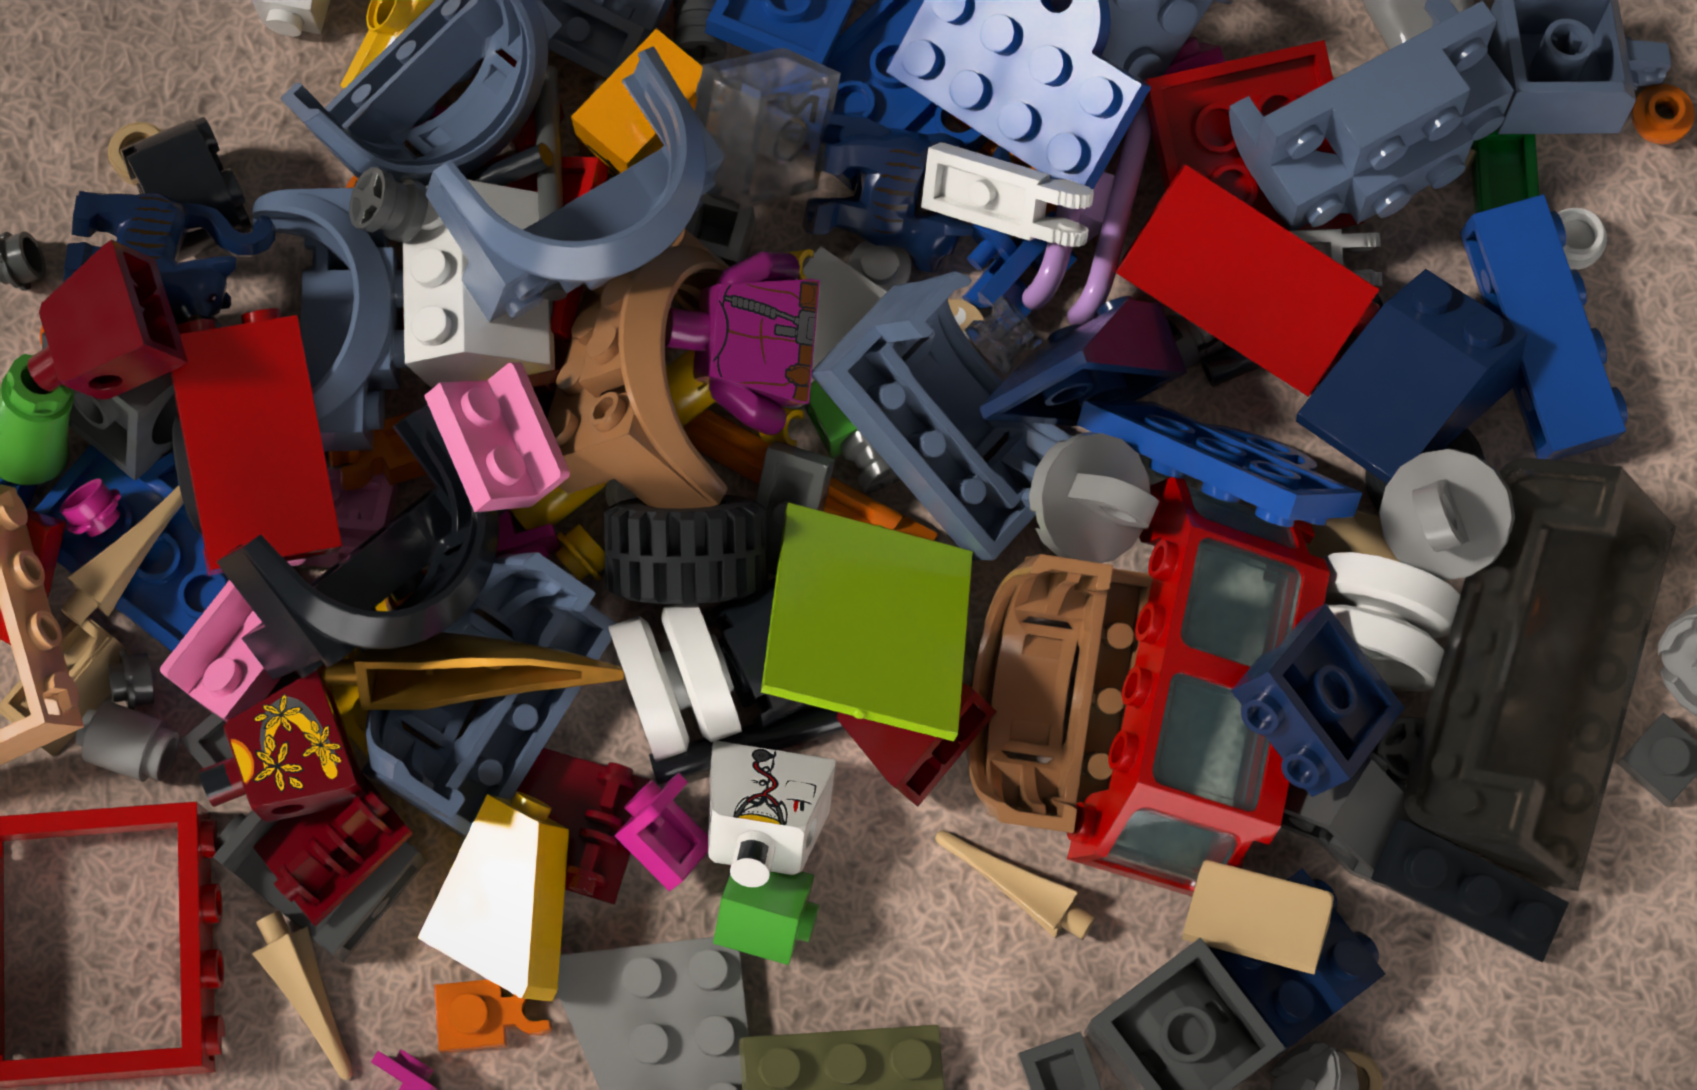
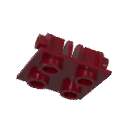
(591, 805)
(331, 851)

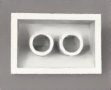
(444, 326)

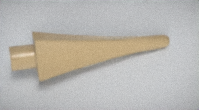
(108, 574)
(1041, 898)
(294, 968)

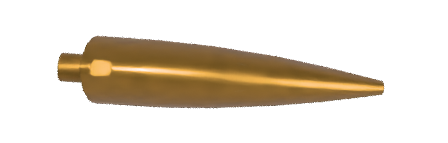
(462, 669)

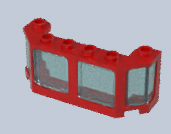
(1185, 765)

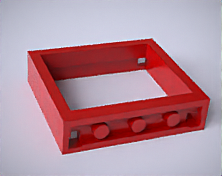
(199, 963)

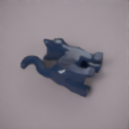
(886, 189)
(157, 229)

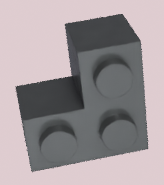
(1351, 817)

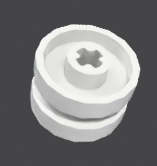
(1392, 615)
(677, 678)

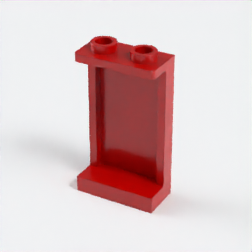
(1248, 281)
(254, 438)

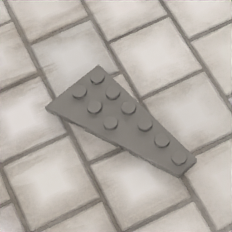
(658, 1014)

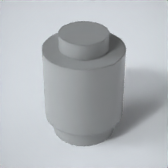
(127, 742)

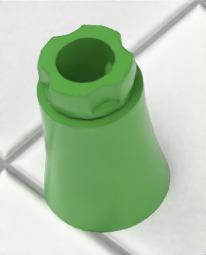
(32, 427)

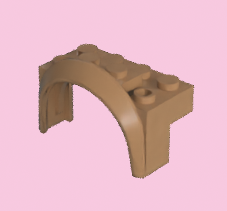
(614, 390)
(1027, 676)

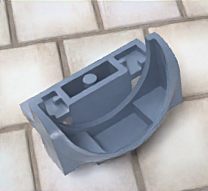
(1390, 122)
(347, 315)

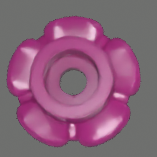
(91, 508)

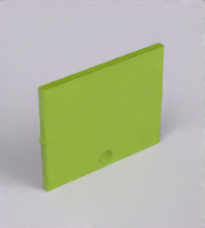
(869, 622)

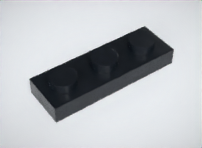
(1469, 890)

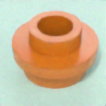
(1656, 128)

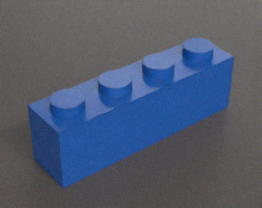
(1529, 283)

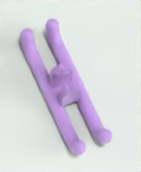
(1109, 217)

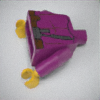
(754, 340)

